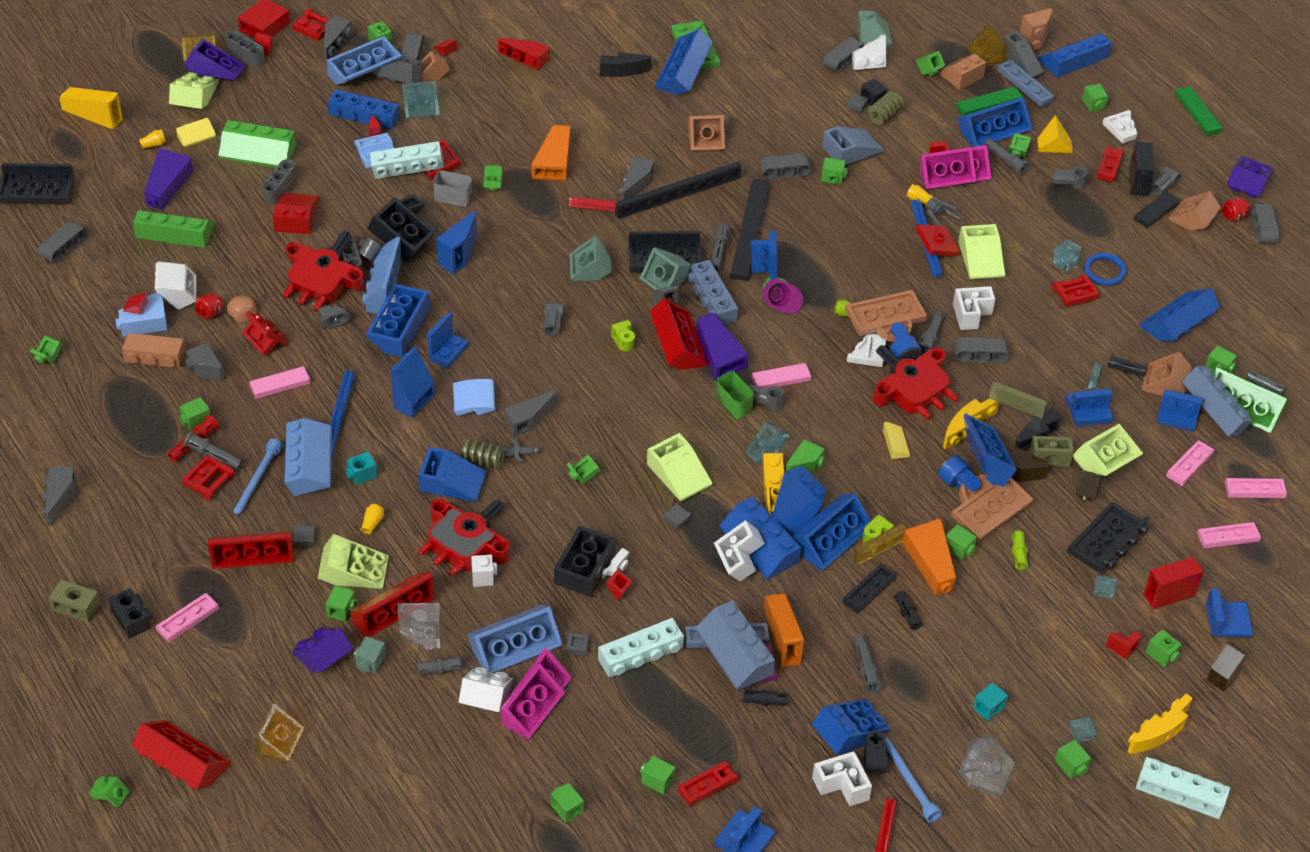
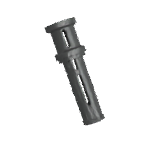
(1012, 160)
(719, 241)
(929, 337)
(204, 446)
(868, 670)

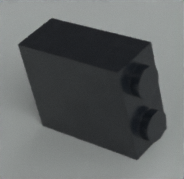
(1141, 168)

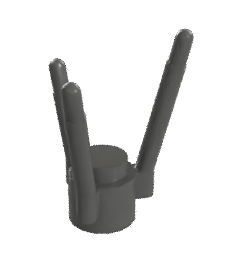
(935, 206)

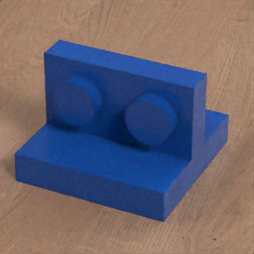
(765, 255)
(1090, 407)
(1179, 410)
(745, 833)

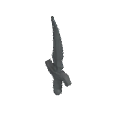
(517, 450)

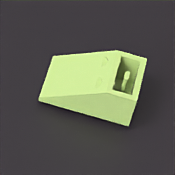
(192, 90)
(982, 251)
(678, 467)
(352, 564)

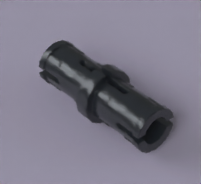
(1127, 366)
(908, 610)
(764, 697)

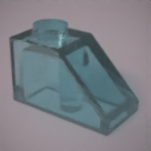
(768, 440)

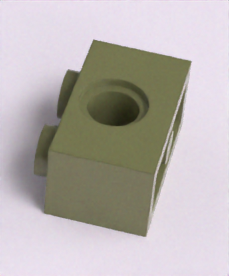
(1053, 450)
(74, 600)

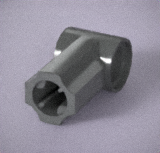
(1076, 178)
(1166, 178)
(368, 247)
(553, 314)
(771, 396)

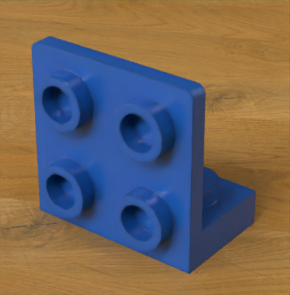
(444, 345)
(1227, 618)

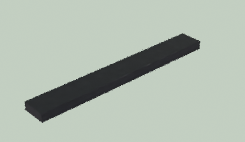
(677, 190)
(749, 229)

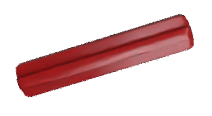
(595, 204)
(886, 825)

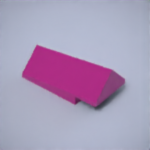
(955, 167)
(535, 695)

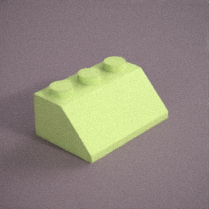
(1107, 452)

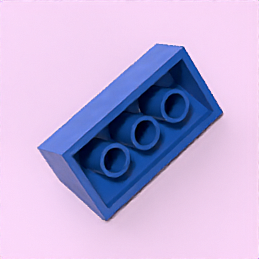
(1076, 55)
(684, 63)
(995, 122)
(1181, 315)
(399, 319)
(989, 451)
(832, 531)
(779, 548)

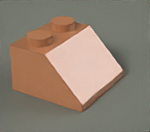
(1036, 27)
(964, 71)
(706, 132)
(1196, 211)
(1166, 374)

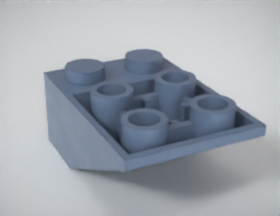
(849, 144)

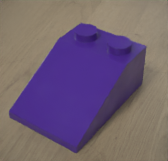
(211, 61)
(1249, 176)

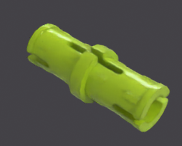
(1019, 550)

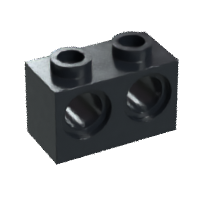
(130, 613)

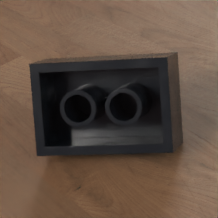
(398, 221)
(584, 561)

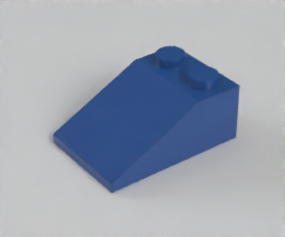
(798, 499)

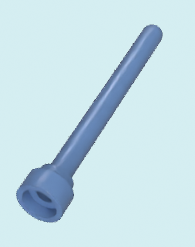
(272, 449)
(930, 810)

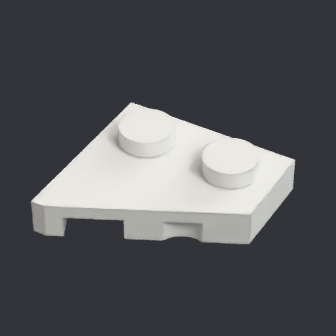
(871, 55)
(1121, 126)
(865, 351)

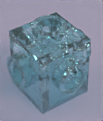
(1066, 254)

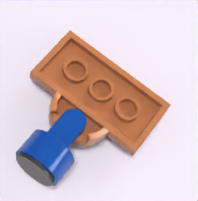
(891, 319)
(984, 504)

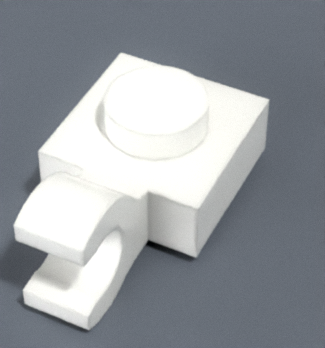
(619, 562)

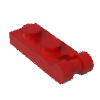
(1110, 163)
(707, 783)

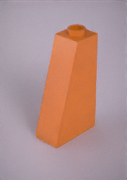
(553, 155)
(931, 555)
(784, 630)

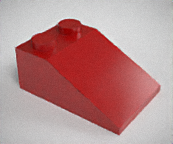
(295, 213)

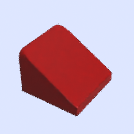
(265, 41)
(446, 47)
(374, 127)
(136, 304)
(618, 584)

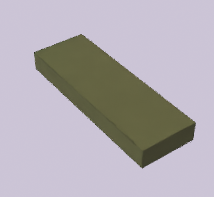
(1018, 399)

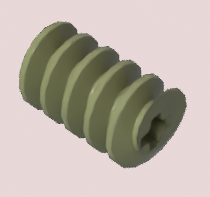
(885, 108)
(482, 455)

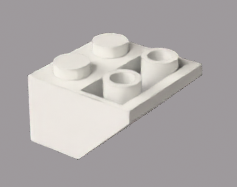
(175, 284)
(485, 689)

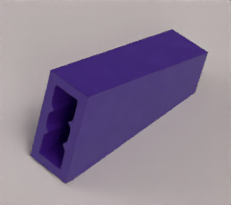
(166, 177)
(720, 347)

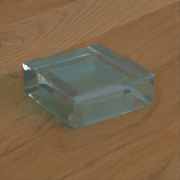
(1094, 376)
(1105, 587)
(1082, 729)

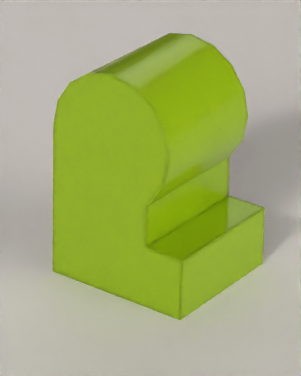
(623, 335)
(876, 527)

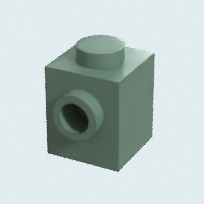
(370, 655)

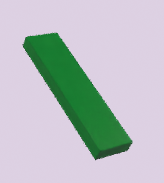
(981, 102)
(1198, 110)

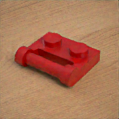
(310, 28)
(1075, 290)
(204, 473)

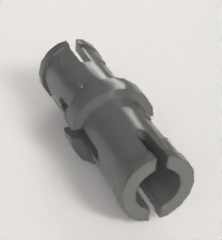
(1265, 382)
(439, 665)

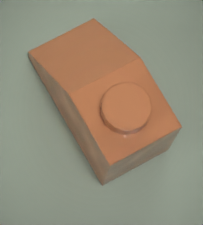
(433, 67)

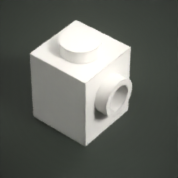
(483, 570)

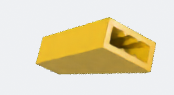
(93, 105)

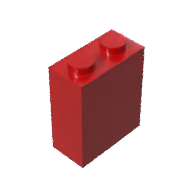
(264, 18)
(1173, 582)

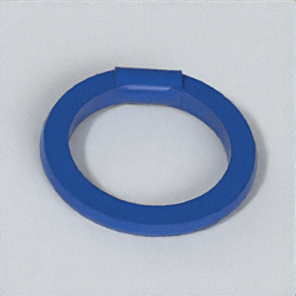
(1105, 256)

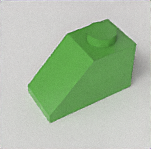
(808, 455)

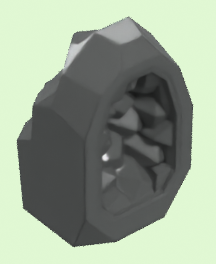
(333, 316)

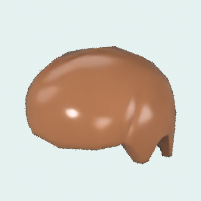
(240, 306)

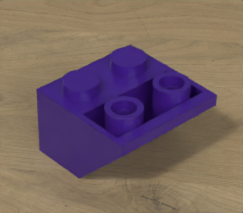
(322, 648)

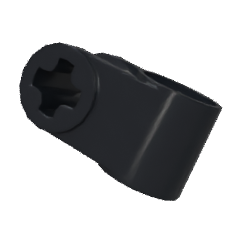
(875, 753)

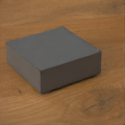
(857, 102)
(677, 516)
(303, 535)
(577, 644)

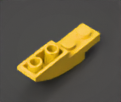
(956, 429)
(772, 478)
(1161, 729)

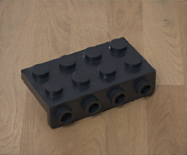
(36, 183)
(681, 243)
(1108, 538)

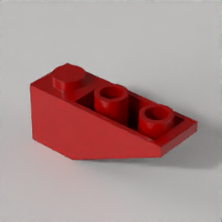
(526, 52)

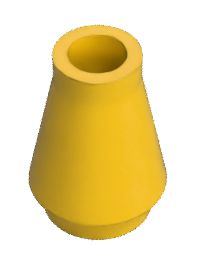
(153, 139)
(916, 192)
(372, 518)

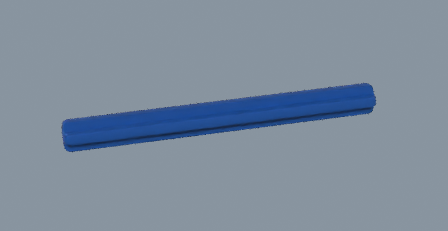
(921, 219)
(340, 405)

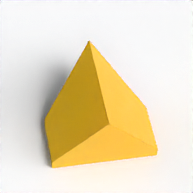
(1054, 138)

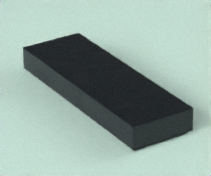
(1156, 209)
(869, 588)

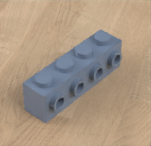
(712, 292)
(1217, 401)

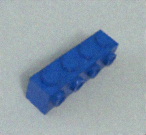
(361, 108)

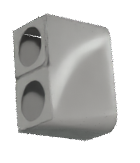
(453, 188)

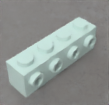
(407, 160)
(640, 647)
(1183, 787)

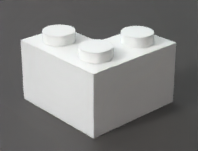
(971, 304)
(736, 547)
(845, 774)

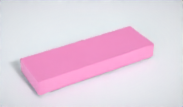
(782, 376)
(279, 382)
(1190, 463)
(1255, 488)
(1228, 535)
(187, 617)

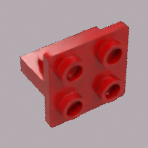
(263, 334)

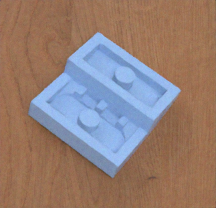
(372, 144)
(474, 396)

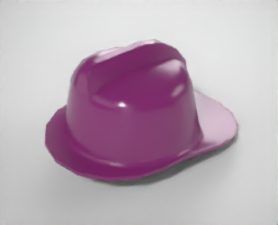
(782, 296)

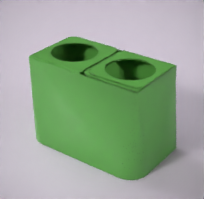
(739, 391)

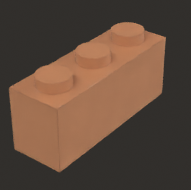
(153, 350)

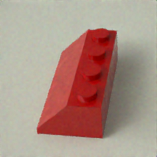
(678, 336)
(251, 549)
(383, 608)
(179, 753)

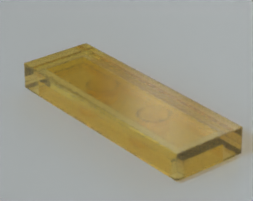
(879, 544)

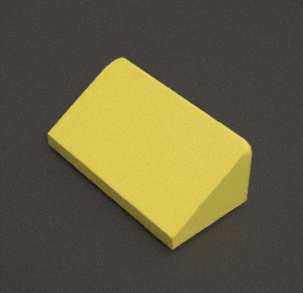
(195, 132)
(895, 441)

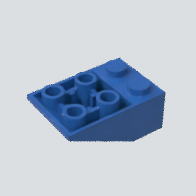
(457, 244)
(411, 384)
(450, 475)
(847, 725)

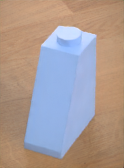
(151, 319)

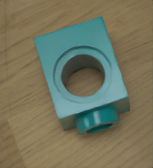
(361, 468)
(990, 701)

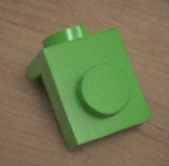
(1019, 145)
(492, 177)
(47, 350)
(584, 469)
(109, 789)

